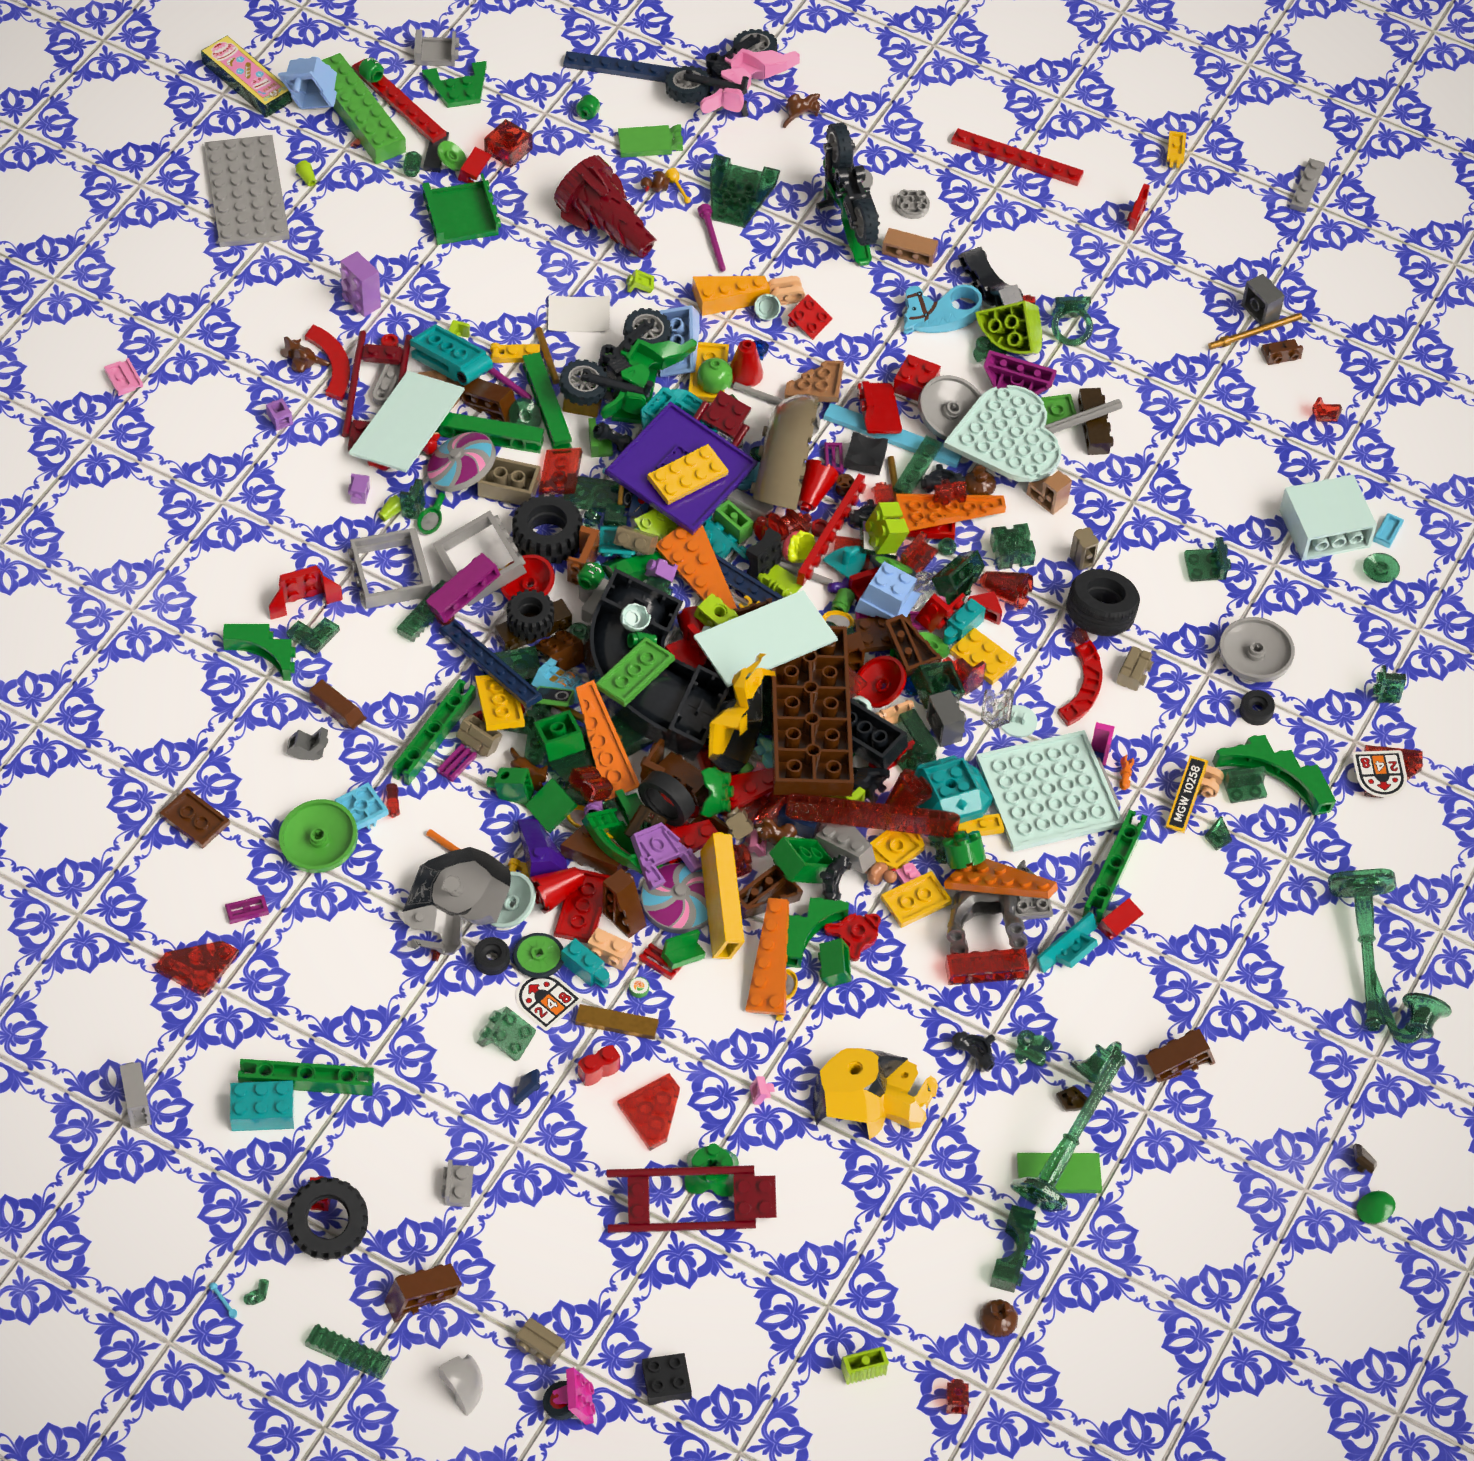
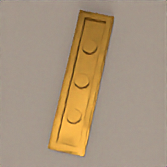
(617, 1021)

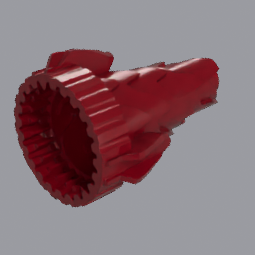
(597, 196)

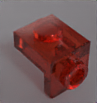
(1326, 412)
(882, 492)

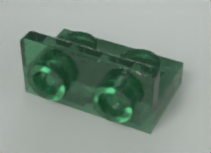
(413, 501)
(1389, 686)

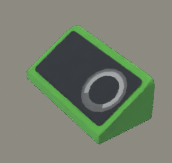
(556, 696)

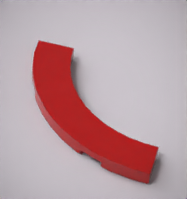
(337, 357)
(1090, 688)

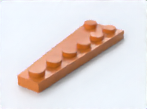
(604, 741)
(769, 975)

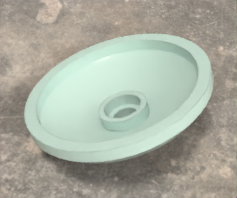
(524, 895)

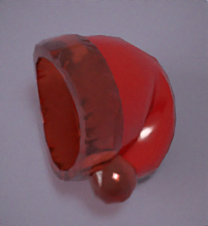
(771, 521)

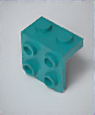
(607, 545)

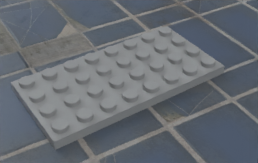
(246, 191)

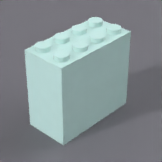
(1327, 517)

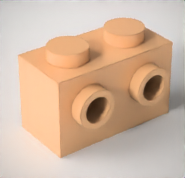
(610, 948)

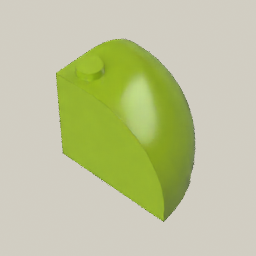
(1013, 327)

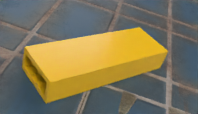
(722, 896)

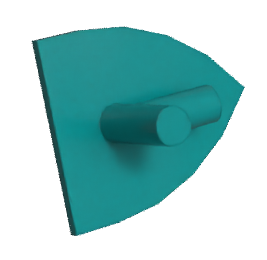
(846, 560)

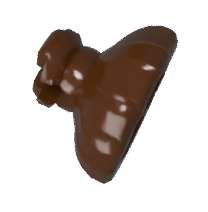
(980, 481)
(995, 1323)

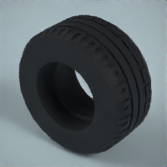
(1102, 602)

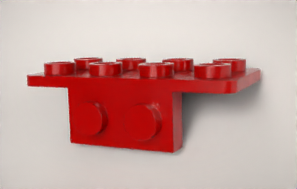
(879, 408)

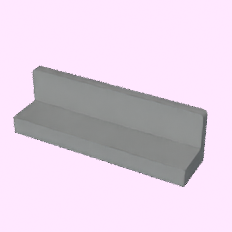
(748, 505)

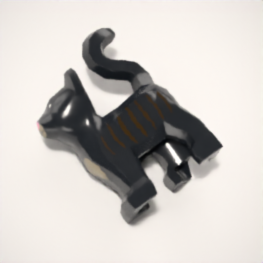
(870, 780)

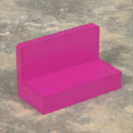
(1102, 739)

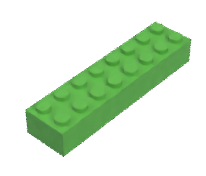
(364, 113)

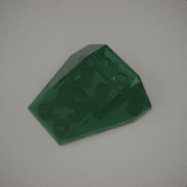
(738, 190)

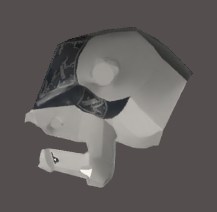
(453, 889)

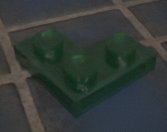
(316, 638)

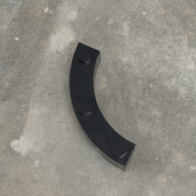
(992, 288)

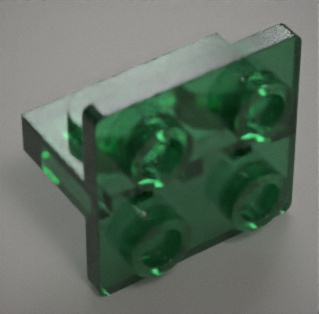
(1245, 783)

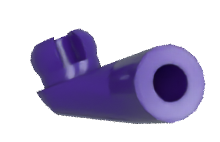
(835, 586)

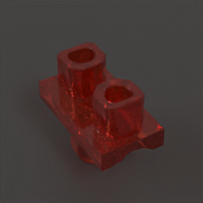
(949, 491)
(797, 521)

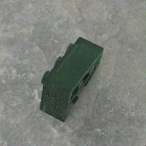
(959, 576)

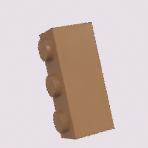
(910, 247)

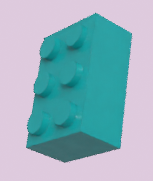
(262, 1105)

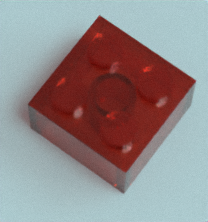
(508, 143)

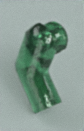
(258, 1295)

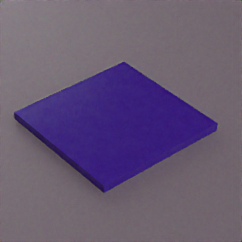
(666, 439)

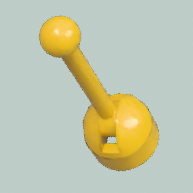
(673, 174)

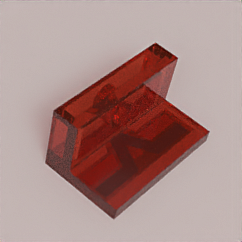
(918, 553)

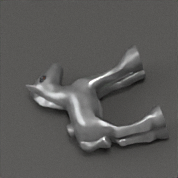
(971, 904)

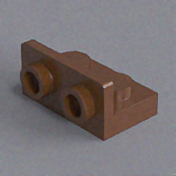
(1282, 351)

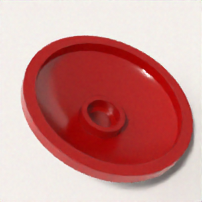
(538, 574)
(884, 680)

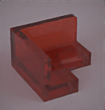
(969, 676)

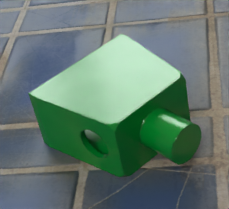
(512, 784)

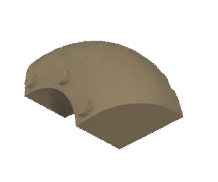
(785, 451)

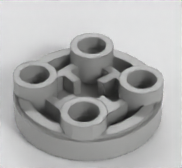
(912, 203)

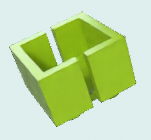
(884, 532)

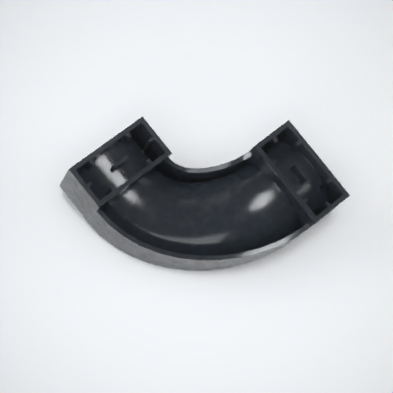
(680, 698)

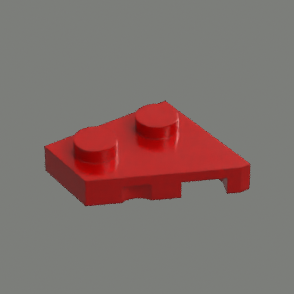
(1138, 207)

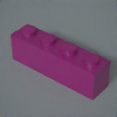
(463, 587)

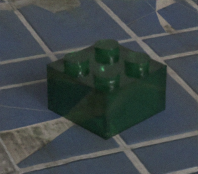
(936, 678)

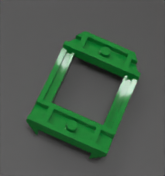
(606, 820)

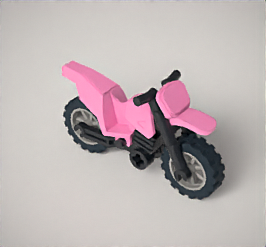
(752, 56)

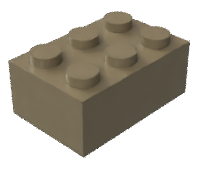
(510, 481)

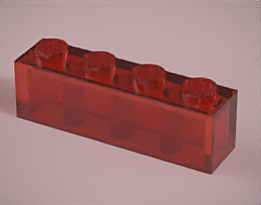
(986, 966)

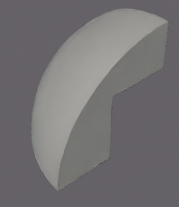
(465, 1381)

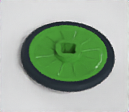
(877, 560)
(526, 954)

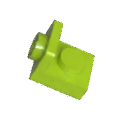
(641, 281)
(460, 328)

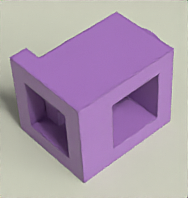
(279, 414)
(359, 488)
(661, 569)

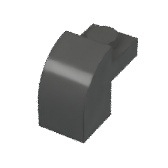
(307, 746)

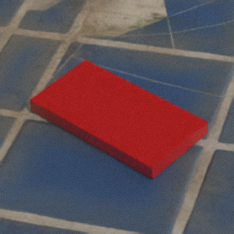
(582, 909)

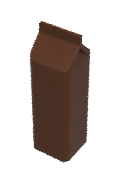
(336, 705)

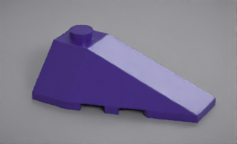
(539, 849)

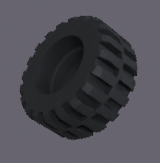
(547, 511)
(327, 1189)

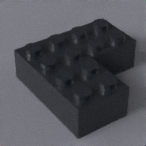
(875, 737)

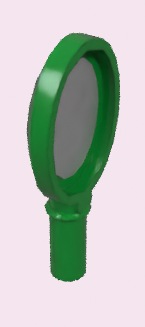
(431, 517)

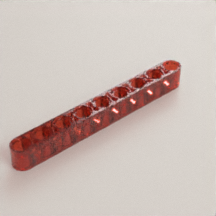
(872, 815)

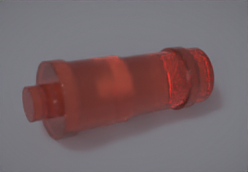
(392, 800)

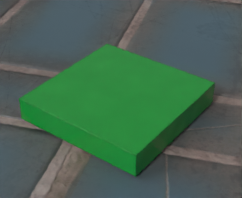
(551, 805)

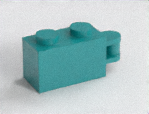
(963, 621)
(585, 964)

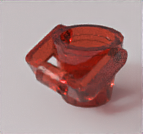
(742, 857)

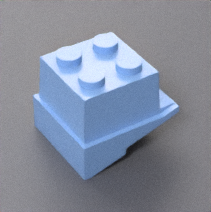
(310, 83)
(888, 593)

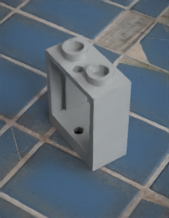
(135, 1095)

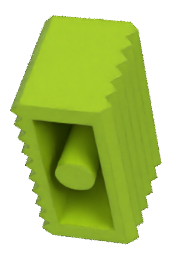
(864, 1365)

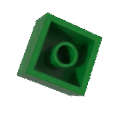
(559, 735)

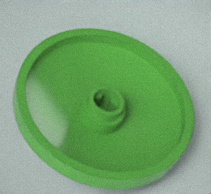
(318, 836)

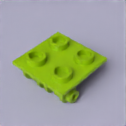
(655, 524)
(780, 581)

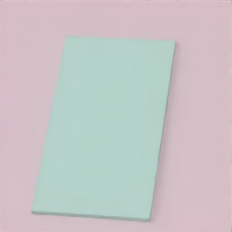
(406, 421)
(777, 629)

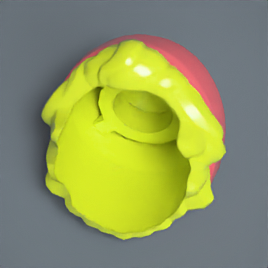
(798, 546)

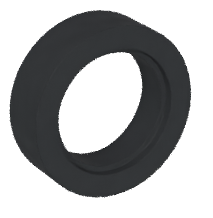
(671, 788)

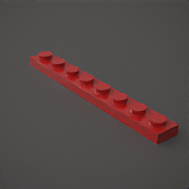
(405, 107)
(1017, 157)
(829, 533)

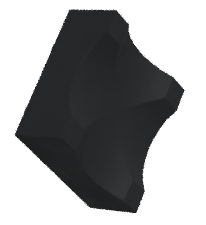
(866, 454)
(764, 554)
(666, 1378)

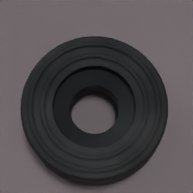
(1260, 698)
(487, 946)

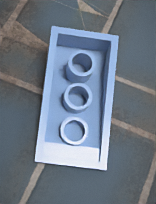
(684, 327)

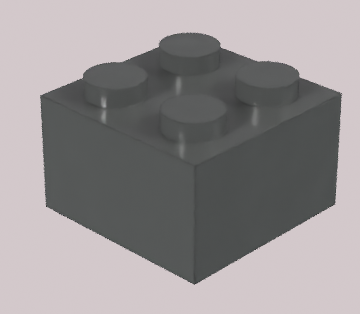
(1262, 300)
(945, 718)

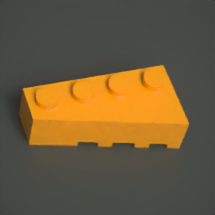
(727, 293)

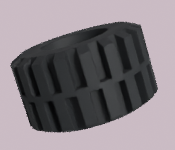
(530, 602)

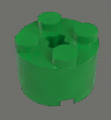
(964, 849)

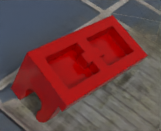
(474, 165)
(1120, 919)

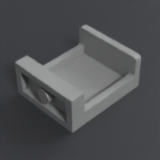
(435, 50)

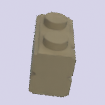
(636, 540)
(1084, 548)
(1134, 668)
(474, 734)
(739, 823)
(539, 1342)

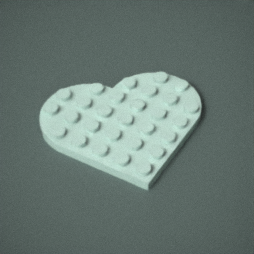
(1008, 435)

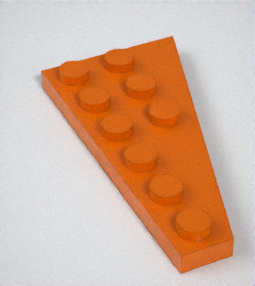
(922, 512)
(696, 563)
(1000, 879)

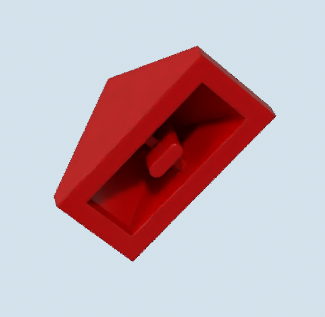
(993, 610)

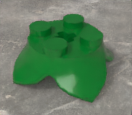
(719, 792)
(711, 1156)

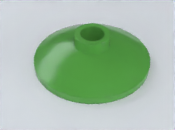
(451, 155)
(936, 643)

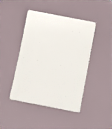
(579, 313)

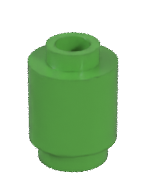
(843, 600)

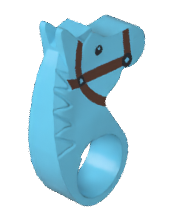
(939, 316)

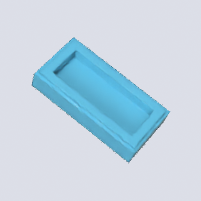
(1388, 530)

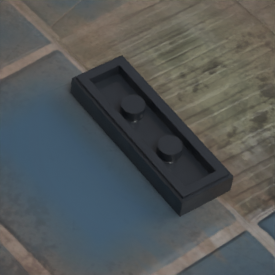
(432, 160)

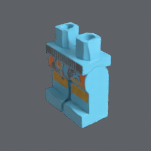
(552, 676)

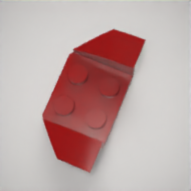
(303, 584)

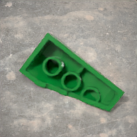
(633, 566)

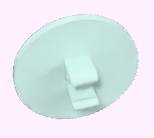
(1022, 722)

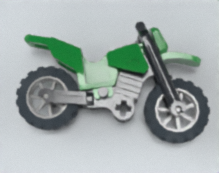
(846, 189)
(627, 366)

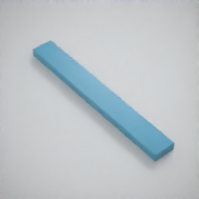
(904, 440)

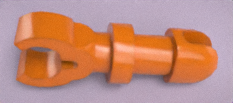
(1125, 772)

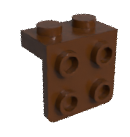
(563, 648)
(650, 762)

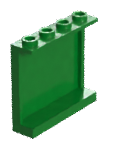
(461, 211)

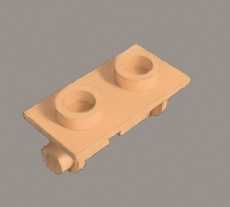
(891, 714)

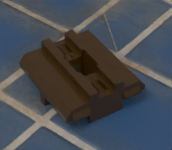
(641, 815)

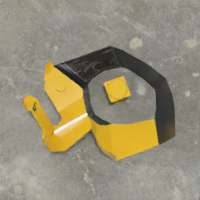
(739, 720)
(870, 1088)

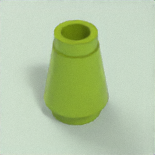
(305, 171)
(390, 508)

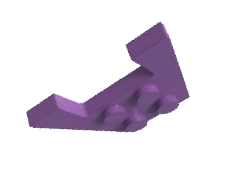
(657, 846)

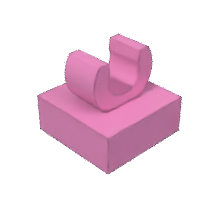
(759, 849)
(907, 873)
(760, 1090)

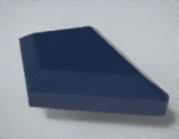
(527, 1085)

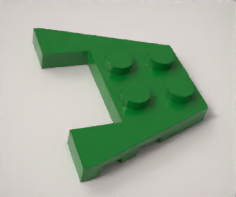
(461, 90)

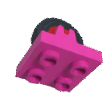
(570, 1398)

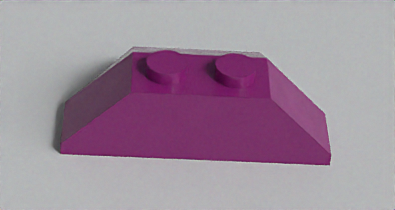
(1007, 370)

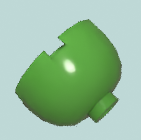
(714, 375)

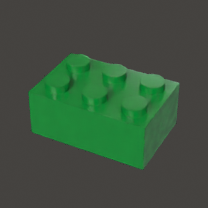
(801, 859)

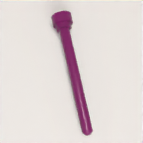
(705, 213)
(509, 383)

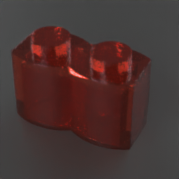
(590, 783)

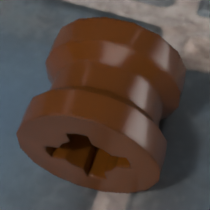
(843, 484)

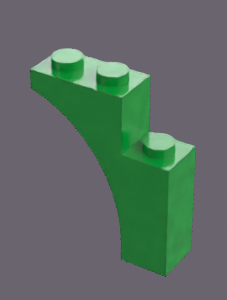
(261, 641)
(804, 928)

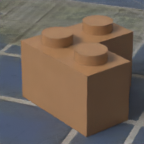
(1051, 492)

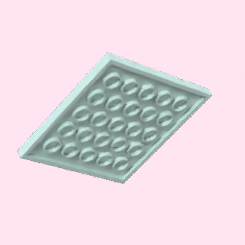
(1049, 790)

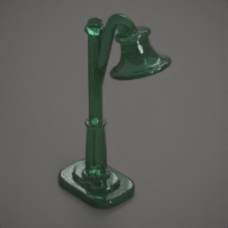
(1424, 1008)
(1100, 1070)

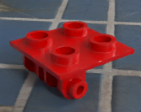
(809, 317)

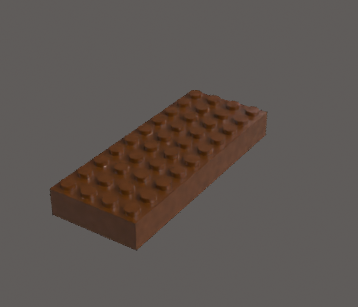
(813, 722)

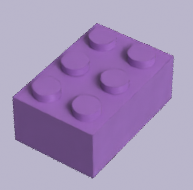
(360, 284)

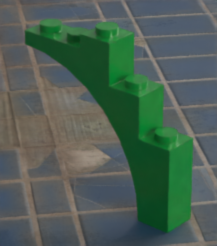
(1282, 765)

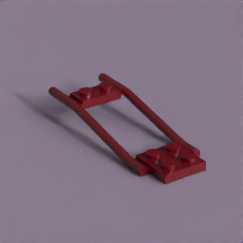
(373, 354)
(725, 416)
(752, 1198)

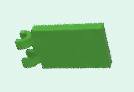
(650, 140)

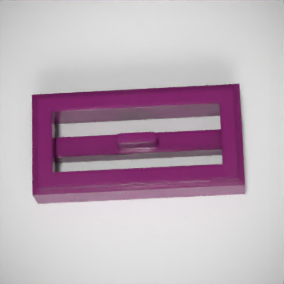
(826, 456)
(450, 763)
(248, 912)

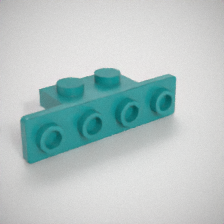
(722, 542)
(1071, 946)

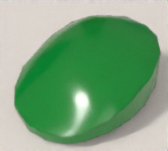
(1375, 1207)

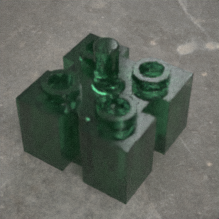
(1012, 546)

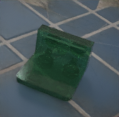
(1208, 563)
(507, 1033)

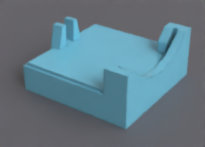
(364, 805)

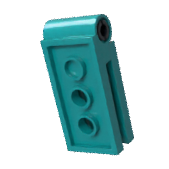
(450, 355)

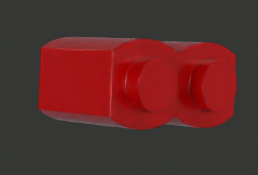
(602, 1064)

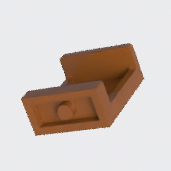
(587, 548)

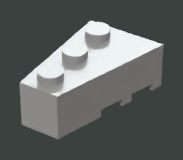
(848, 842)

